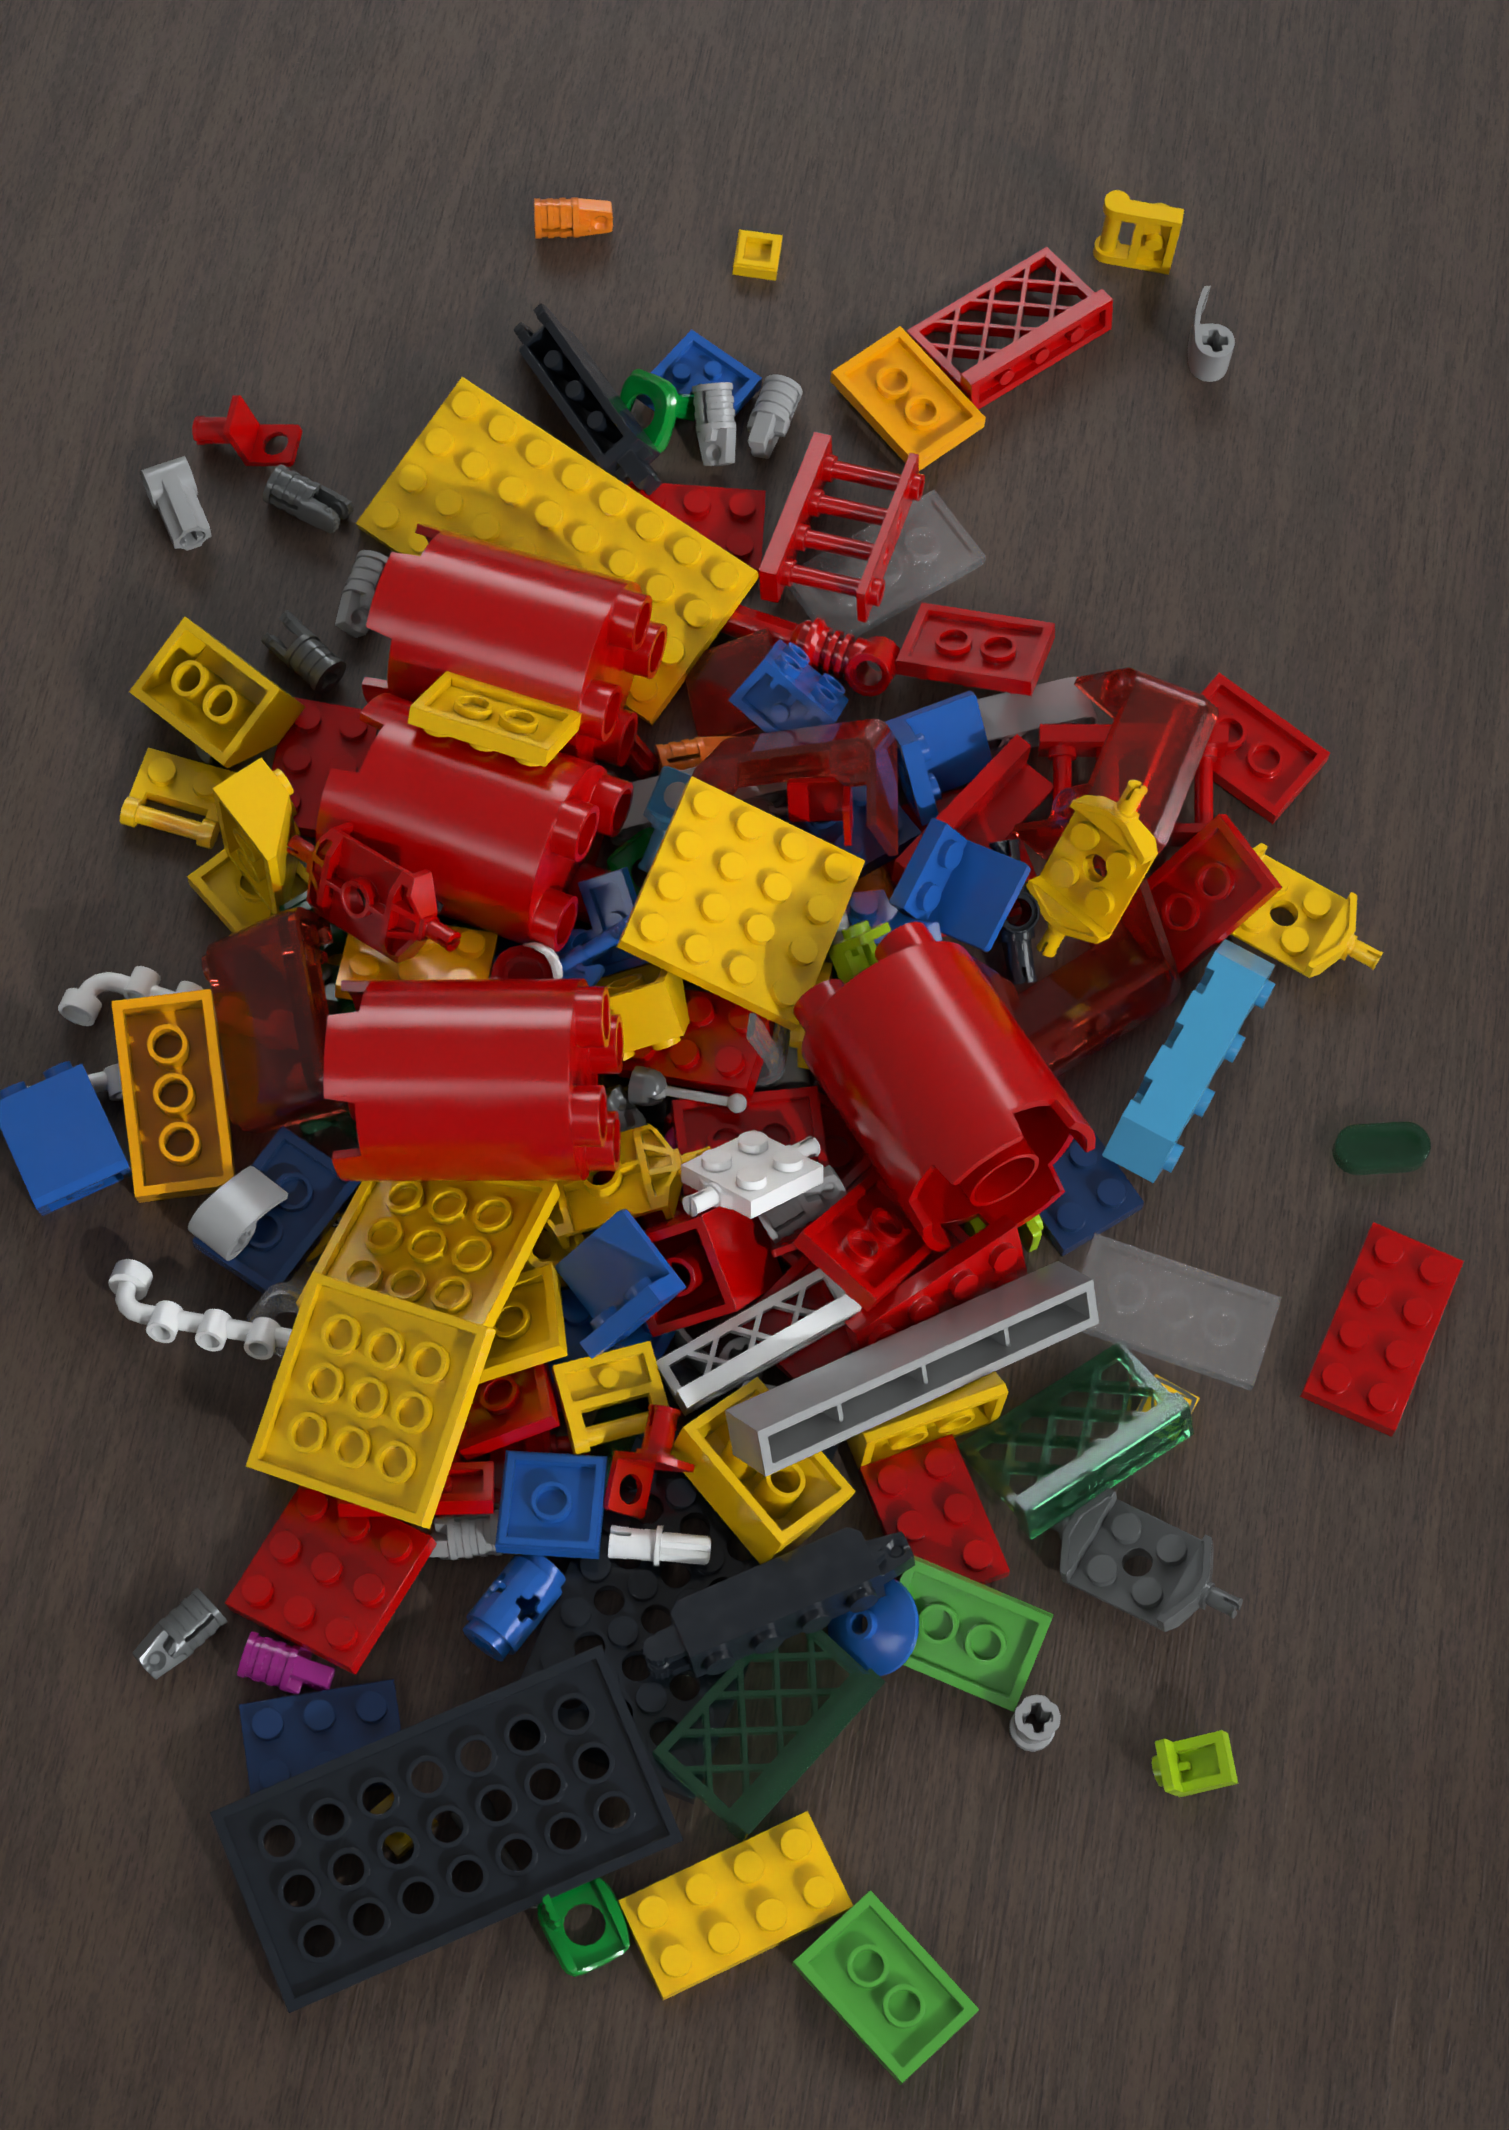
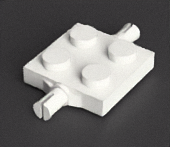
(751, 1174)

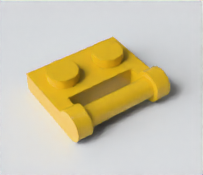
(1153, 235)
(177, 784)
(605, 1382)

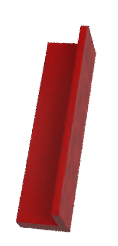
(992, 802)

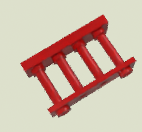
(809, 500)
(1067, 741)

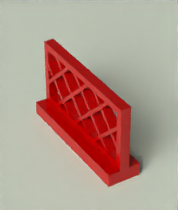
(1032, 347)

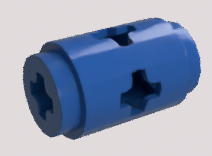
(500, 1620)

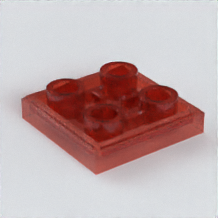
(717, 677)

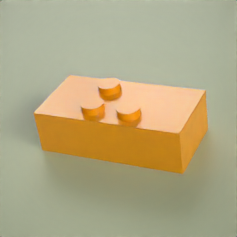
(173, 1095)

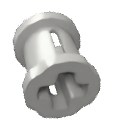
(1045, 1712)

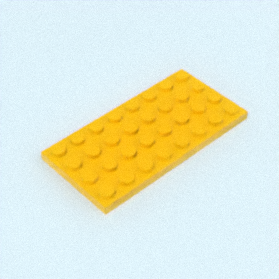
(517, 486)

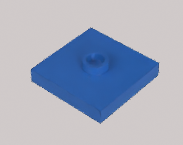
(551, 1504)

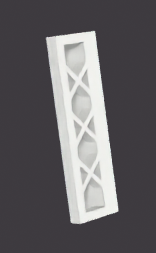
(763, 1355)

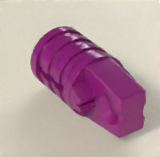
(283, 1665)

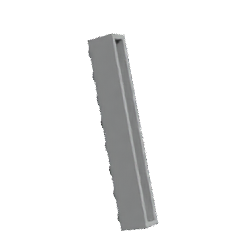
(911, 1368)

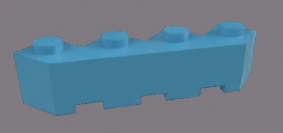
(1186, 1063)

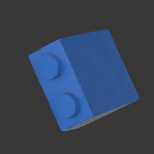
(61, 1138)

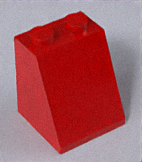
(720, 1261)

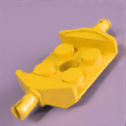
(1070, 890)
(1321, 927)
(643, 1184)

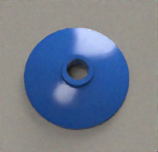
(889, 1633)

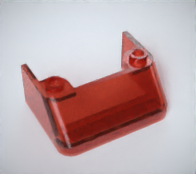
(1153, 739)
(850, 751)
(1099, 991)

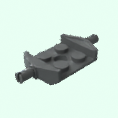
(1109, 1533)

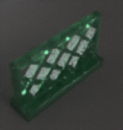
(1099, 1461)
(799, 1753)

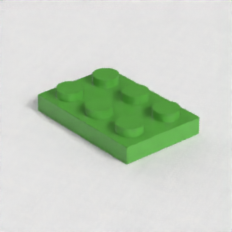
(973, 1634)
(885, 1987)

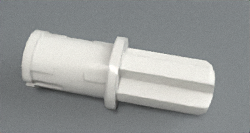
(658, 1546)

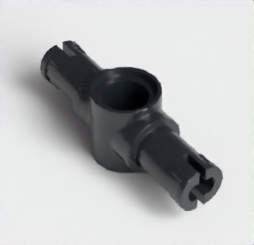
(1017, 937)

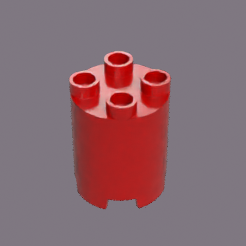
(519, 627)
(492, 831)
(475, 1079)
(940, 1086)

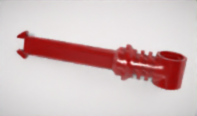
(826, 649)

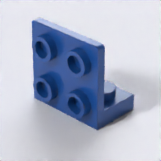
(789, 692)
(939, 750)
(959, 886)
(618, 1280)

